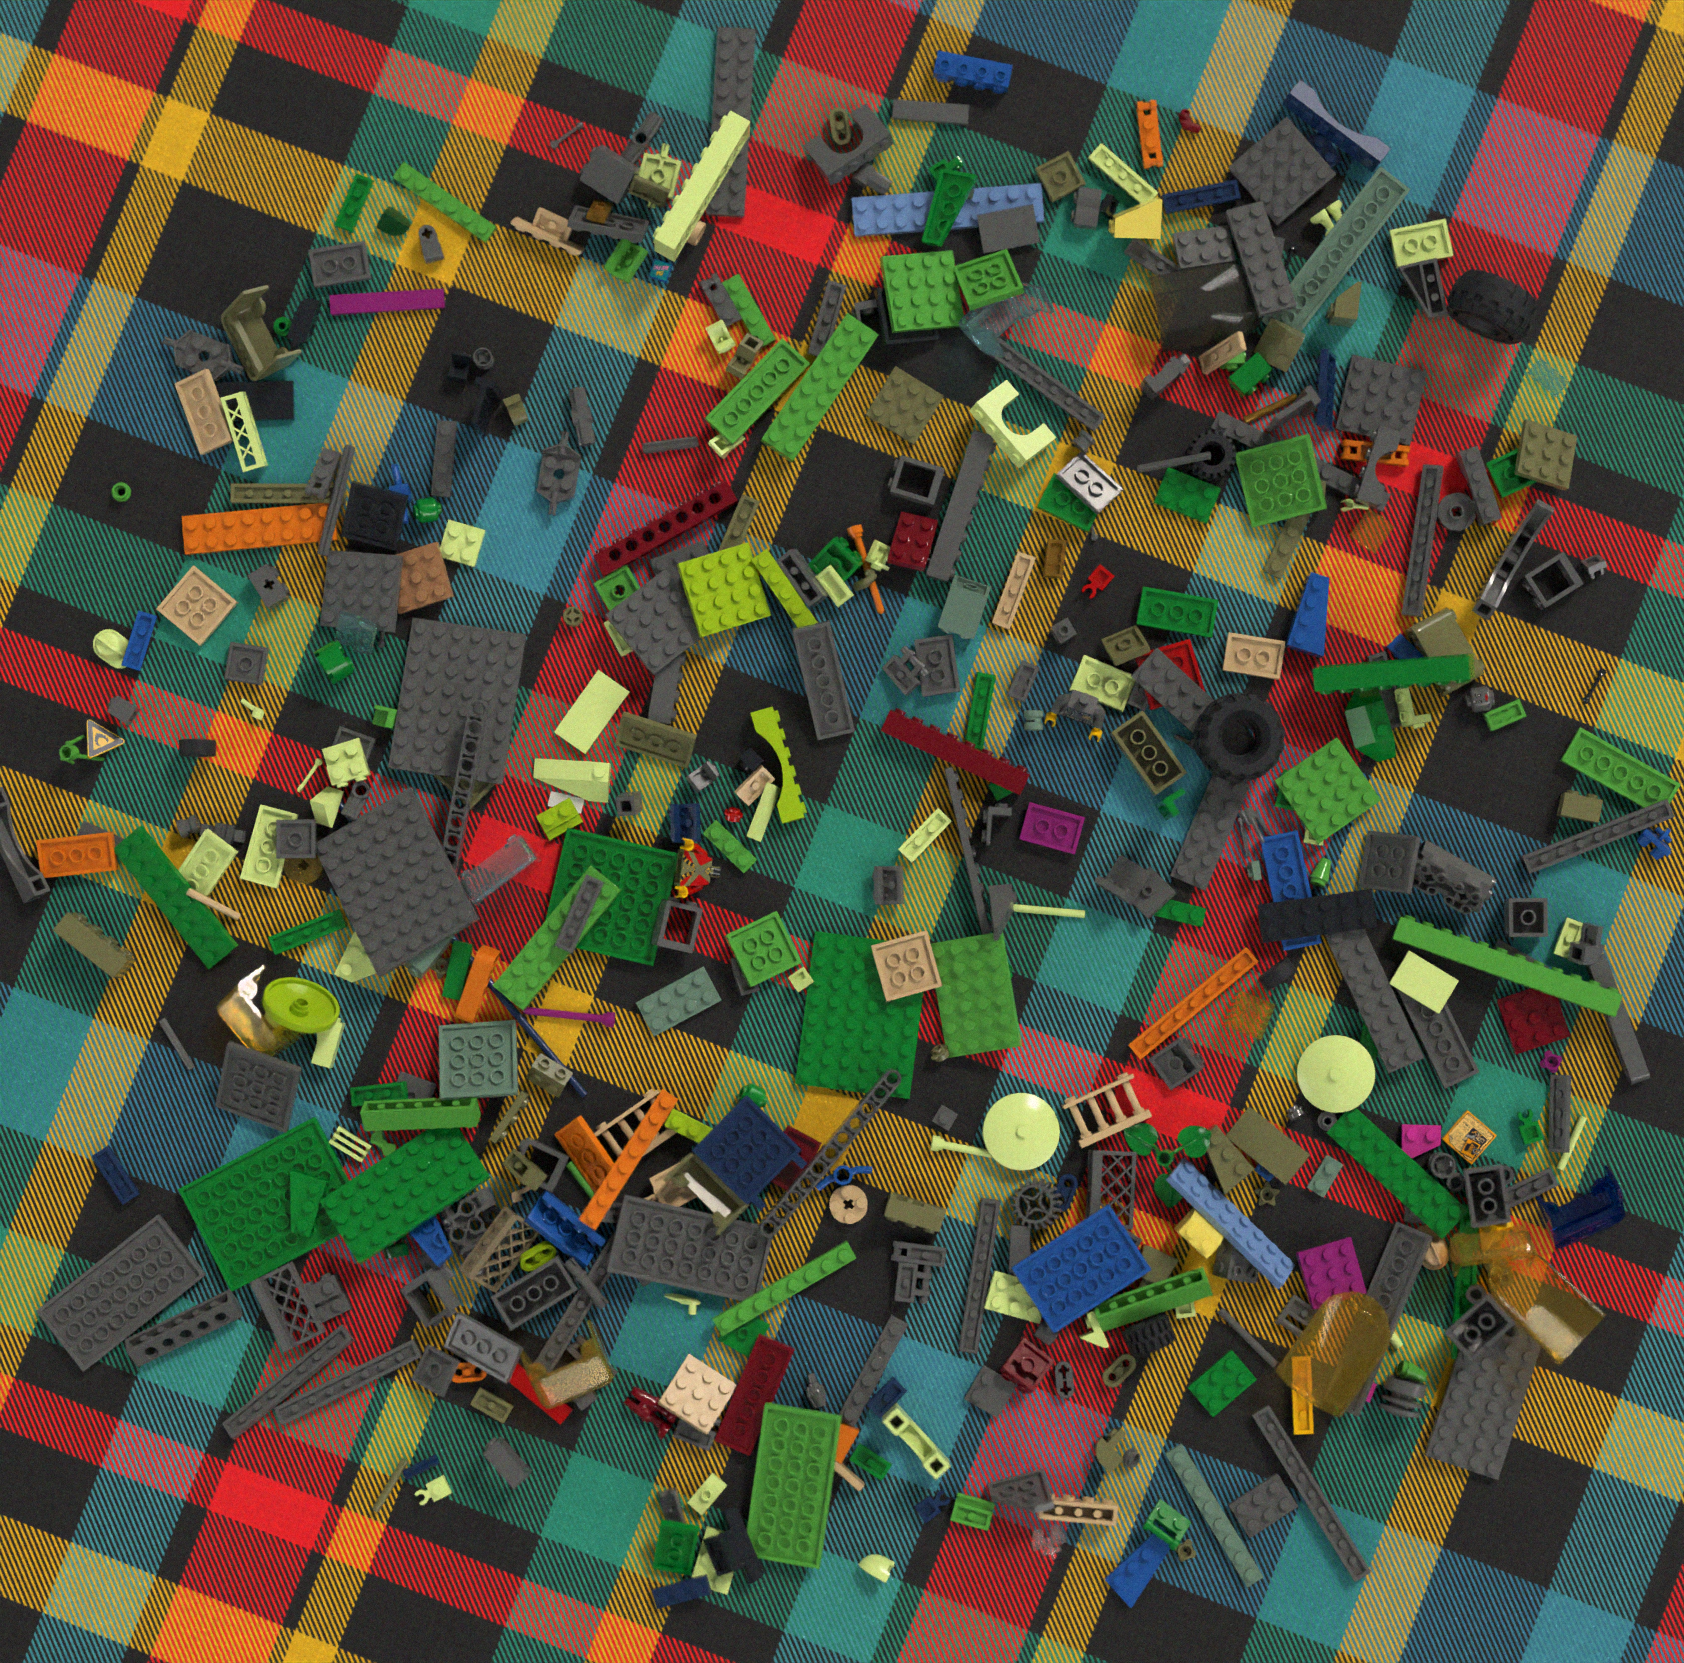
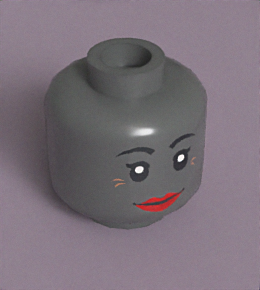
(1480, 699)

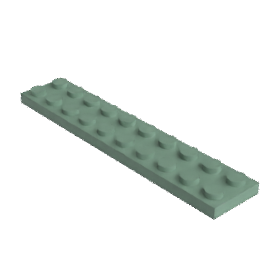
(1342, 247)

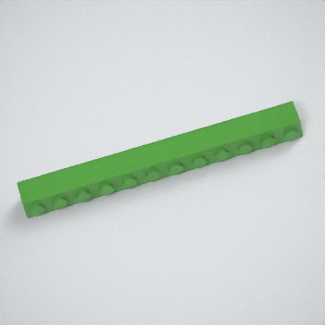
(1508, 967)

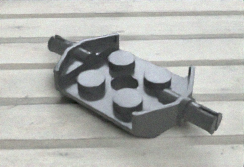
(192, 344)
(559, 458)

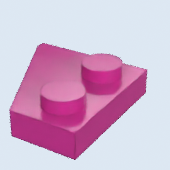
(1419, 1138)

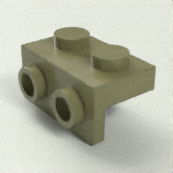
(549, 1075)

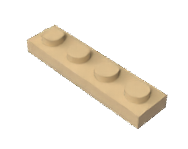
(1013, 590)

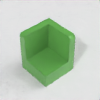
(385, 717)

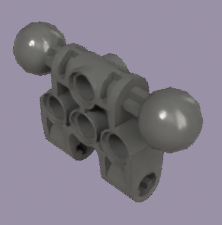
(480, 1201)

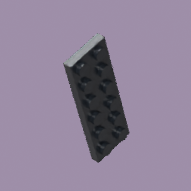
(1316, 915)

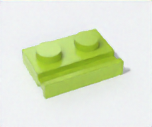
(559, 818)

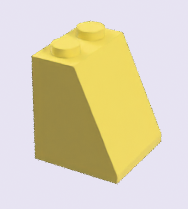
(1138, 221)
(1199, 1233)

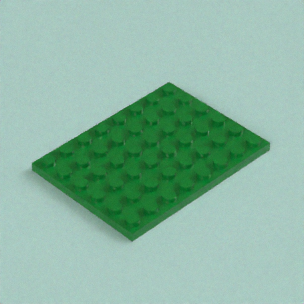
(848, 1024)
(247, 1206)

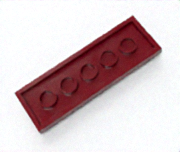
(755, 1388)

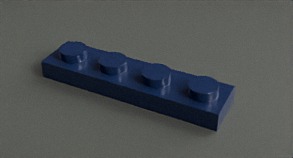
(1200, 197)

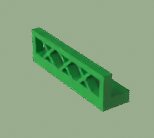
(1167, 807)

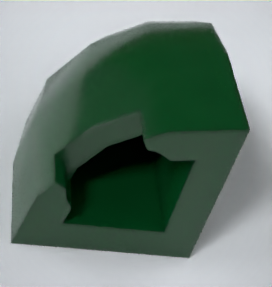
(393, 222)

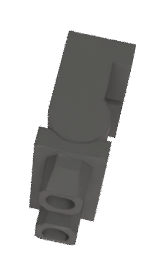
(1172, 370)

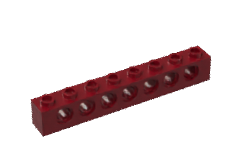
(710, 510)

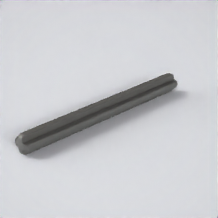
(336, 499)

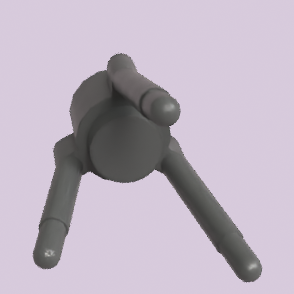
(1249, 817)

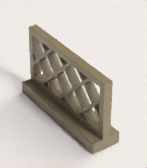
(490, 1243)

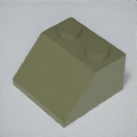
(1345, 307)
(1279, 344)

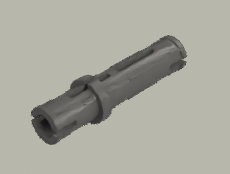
(585, 1282)

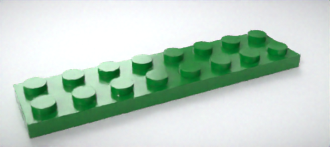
(168, 891)
(1397, 1172)

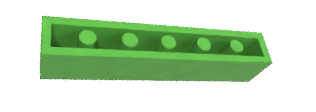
(420, 1114)
(1153, 1299)

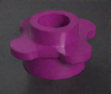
(1557, 1059)

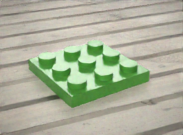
(988, 279)
(763, 949)

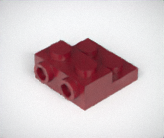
(1026, 1366)

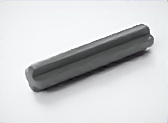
(668, 445)

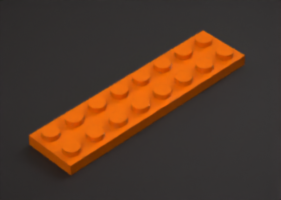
(254, 528)

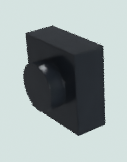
(1108, 206)

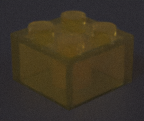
(1249, 1015)

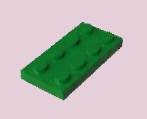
(1177, 612)

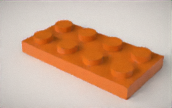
(77, 854)
(585, 1151)

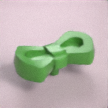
(378, 1139)

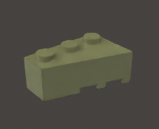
(1226, 1160)
(914, 1212)

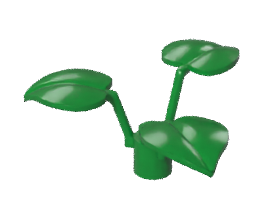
(1194, 1141)

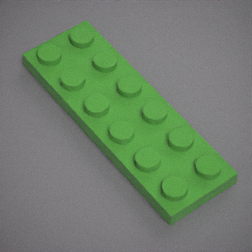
(757, 391)
(1618, 770)

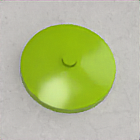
(300, 1005)

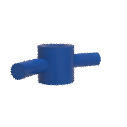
(399, 487)
(833, 1177)

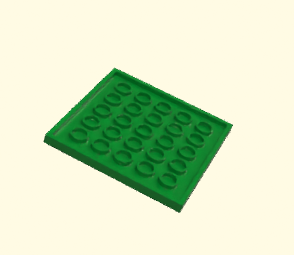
(641, 874)

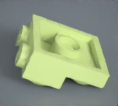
(346, 763)

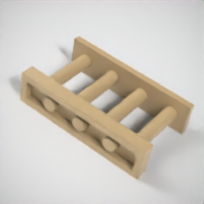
(1104, 1129)
(658, 1139)

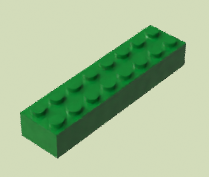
(1394, 672)

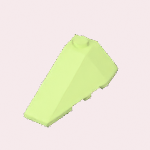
(579, 778)

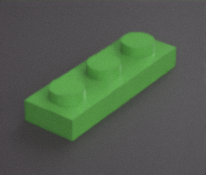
(729, 846)

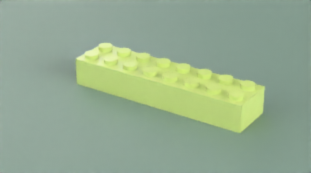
(701, 186)

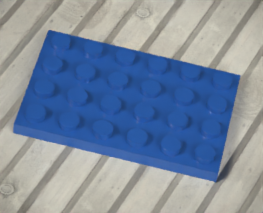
(1081, 1268)

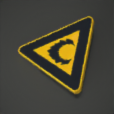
(100, 739)

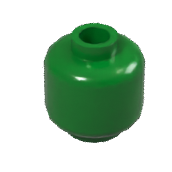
(426, 510)
(755, 1093)

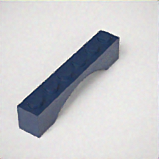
(1306, 105)

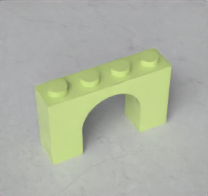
(1017, 447)
(326, 1045)
(931, 1456)

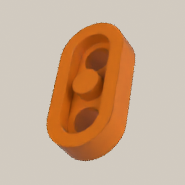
(468, 1373)

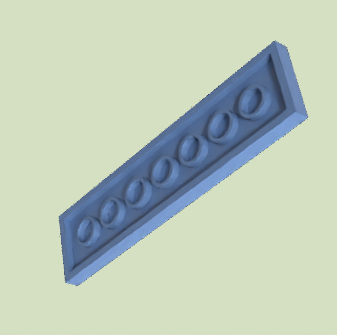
(1231, 1222)

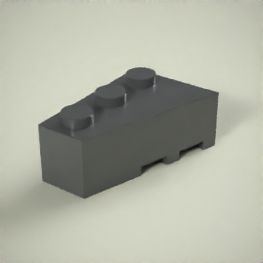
(1426, 287)

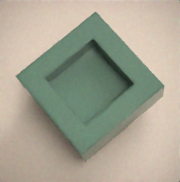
(1254, 871)

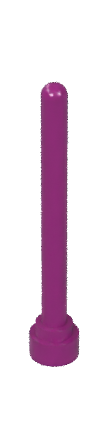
(606, 1019)

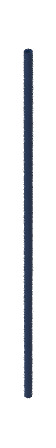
(520, 1019)

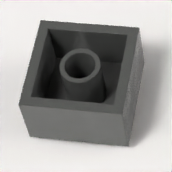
(1526, 917)

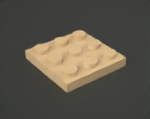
(197, 605)
(906, 965)
(697, 1394)

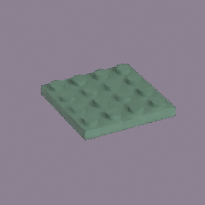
(478, 1060)

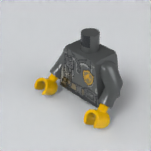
(1081, 708)

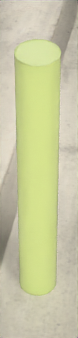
(1573, 1139)

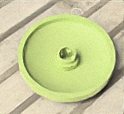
(1336, 1073)
(1020, 1131)

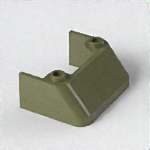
(251, 338)
(710, 1190)

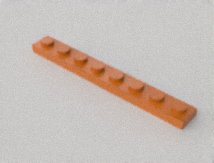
(1193, 1003)
(628, 1159)

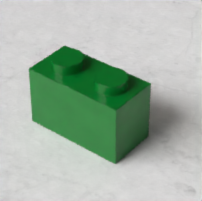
(1249, 375)

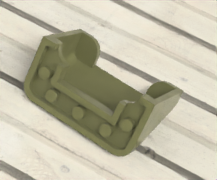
(1442, 636)

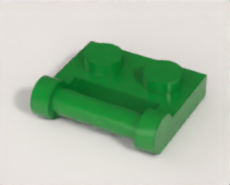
(1170, 1520)

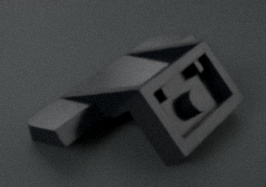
(733, 1548)

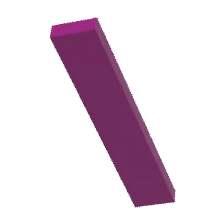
(387, 301)

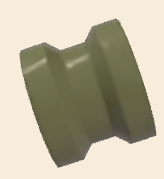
(571, 614)

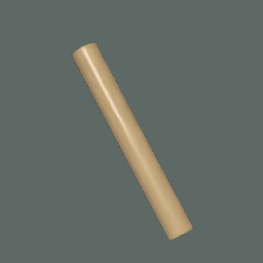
(213, 904)

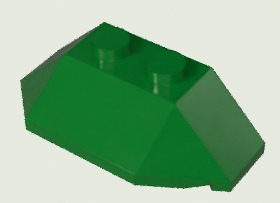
(1370, 725)

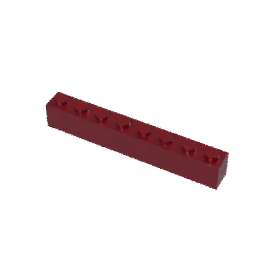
(955, 751)

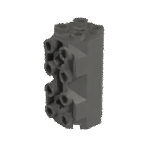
(1458, 881)

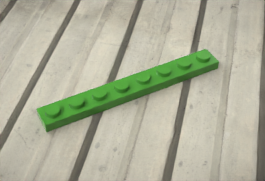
(784, 1288)

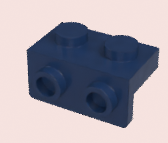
(685, 822)

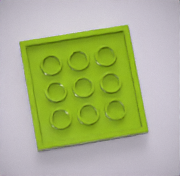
(723, 590)

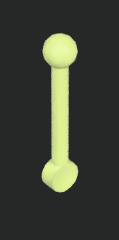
(318, 761)

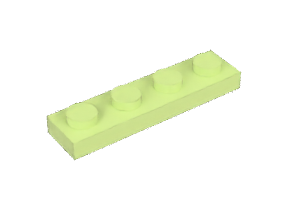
(1122, 174)

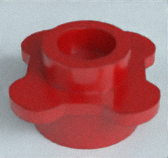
(733, 814)

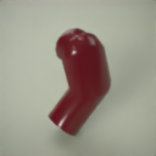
(1186, 122)

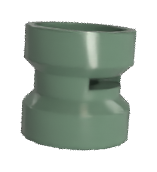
(1033, 715)

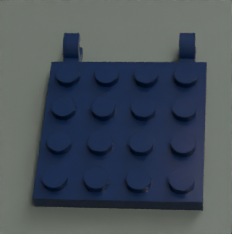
(747, 1151)

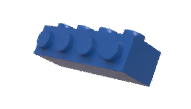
(972, 71)

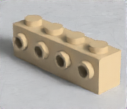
(1082, 1510)

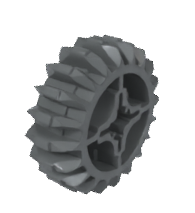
(1041, 1197)

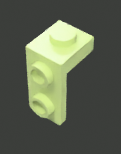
(1406, 711)

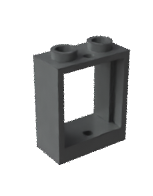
(930, 501)
(1566, 569)
(661, 921)
(559, 1167)
(421, 1305)
(506, 1461)

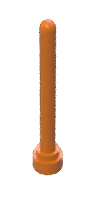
(856, 534)

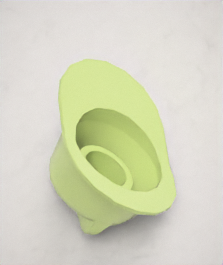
(110, 647)

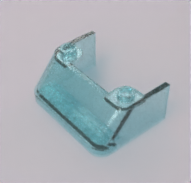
(990, 321)
(498, 869)

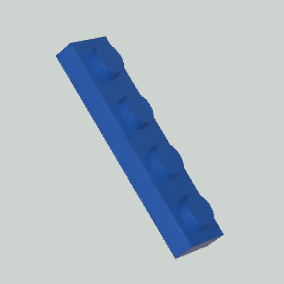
(566, 1213)

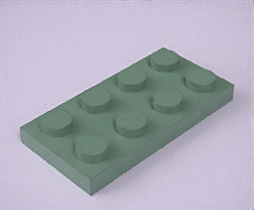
(678, 1001)

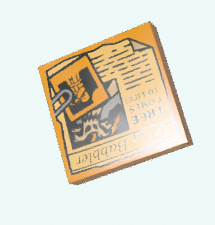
(1469, 1137)

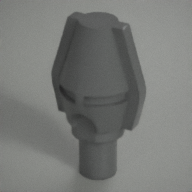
(815, 1392)

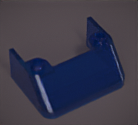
(1585, 1214)

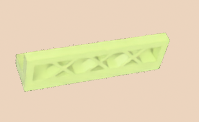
(251, 429)

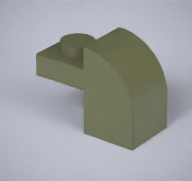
(745, 356)
(1105, 1451)

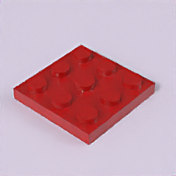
(1183, 657)

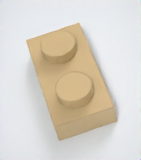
(754, 785)

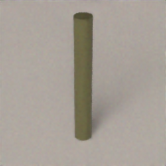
(390, 1484)

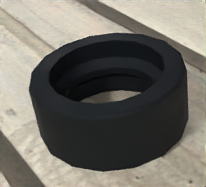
(197, 748)
(1277, 974)

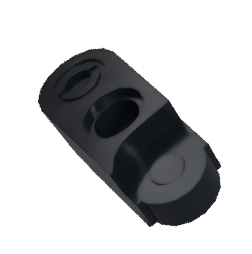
(304, 322)

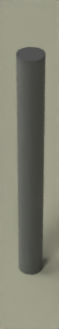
(1174, 462)
(1247, 1337)

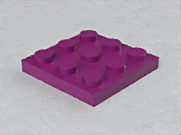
(1330, 1271)

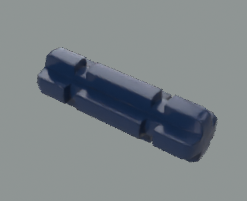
(421, 1466)

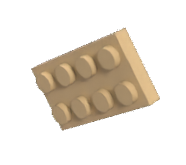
(204, 411)

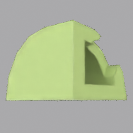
(877, 1566)

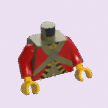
(693, 869)

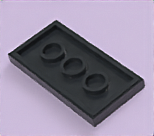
(266, 399)

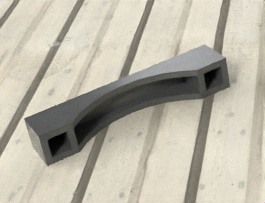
(26, 877)

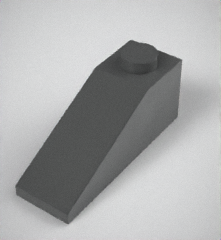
(1001, 907)

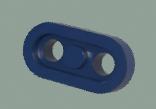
(1067, 1193)

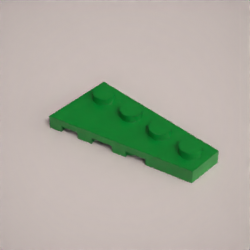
(947, 202)

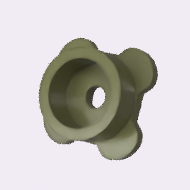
(940, 1053)
(1182, 1556)

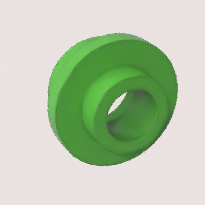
(115, 492)

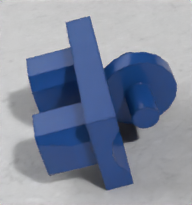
(1661, 847)

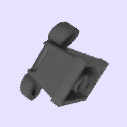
(1485, 1193)
(1482, 1324)

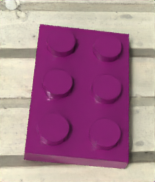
(1051, 828)

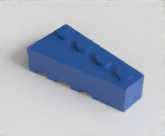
(1309, 621)

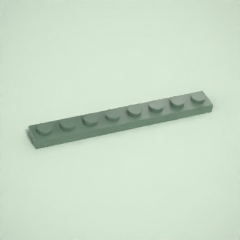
(1214, 1515)

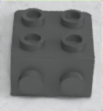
(999, 810)
(1233, 1265)

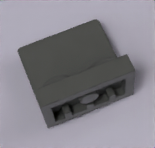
(1124, 880)

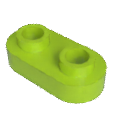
(538, 1256)

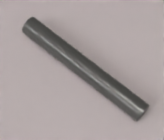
(176, 1043)

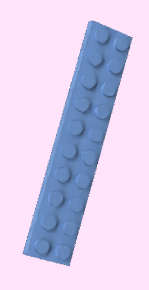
(910, 211)

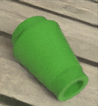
(1321, 873)
(1410, 1371)

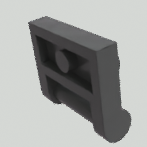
(1299, 1310)

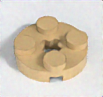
(846, 1193)

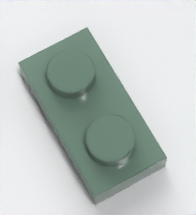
(1324, 1175)

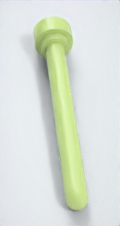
(939, 1144)

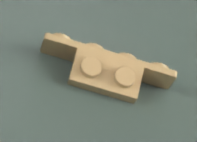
(550, 228)

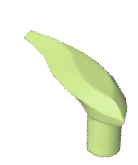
(692, 1302)

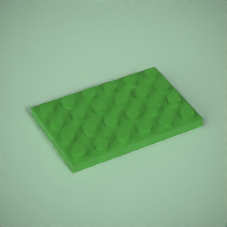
(976, 995)

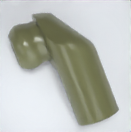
(864, 583)

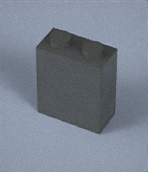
(609, 173)

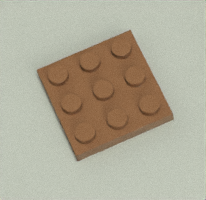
(423, 578)

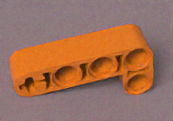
(477, 983)

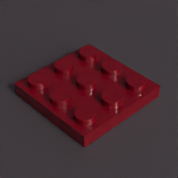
(1532, 1019)

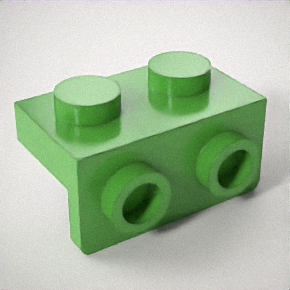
(625, 260)

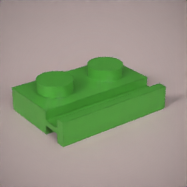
(972, 1511)

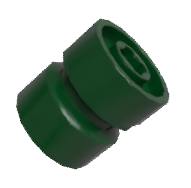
(396, 1249)

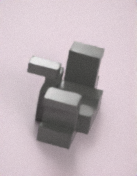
(225, 832)

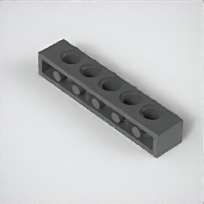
(183, 1328)

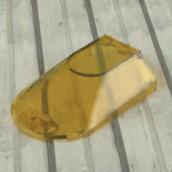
(1544, 1304)
(1337, 1351)

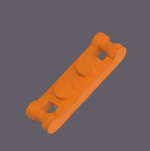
(1149, 134)
(1361, 448)

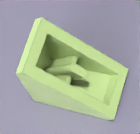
(326, 805)

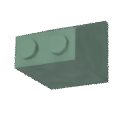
(964, 607)
(422, 963)

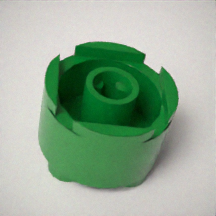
(333, 661)

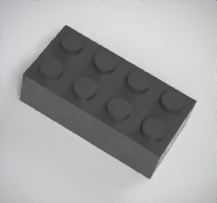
(534, 1292)

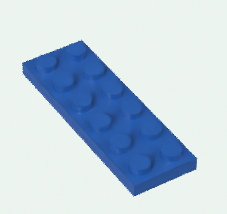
(1287, 876)

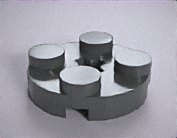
(1467, 512)

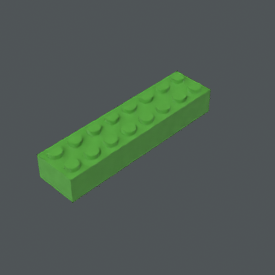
(819, 387)
(540, 956)

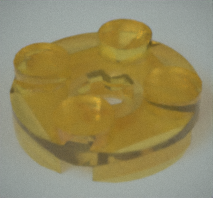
(296, 874)

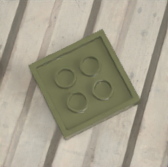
(904, 405)
(1545, 454)

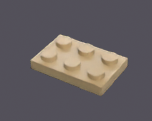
(1253, 656)

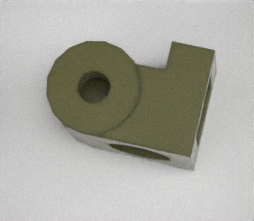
(516, 409)

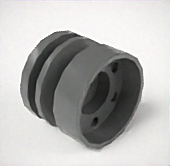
(1403, 1396)

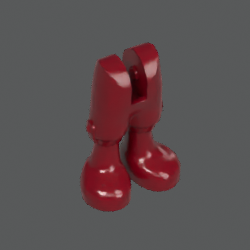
(645, 1410)

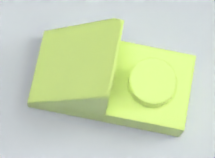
(722, 446)
(1096, 1335)

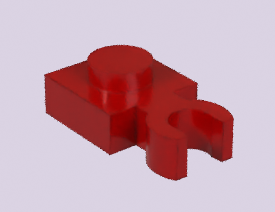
(1099, 579)

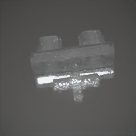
(1056, 1539)

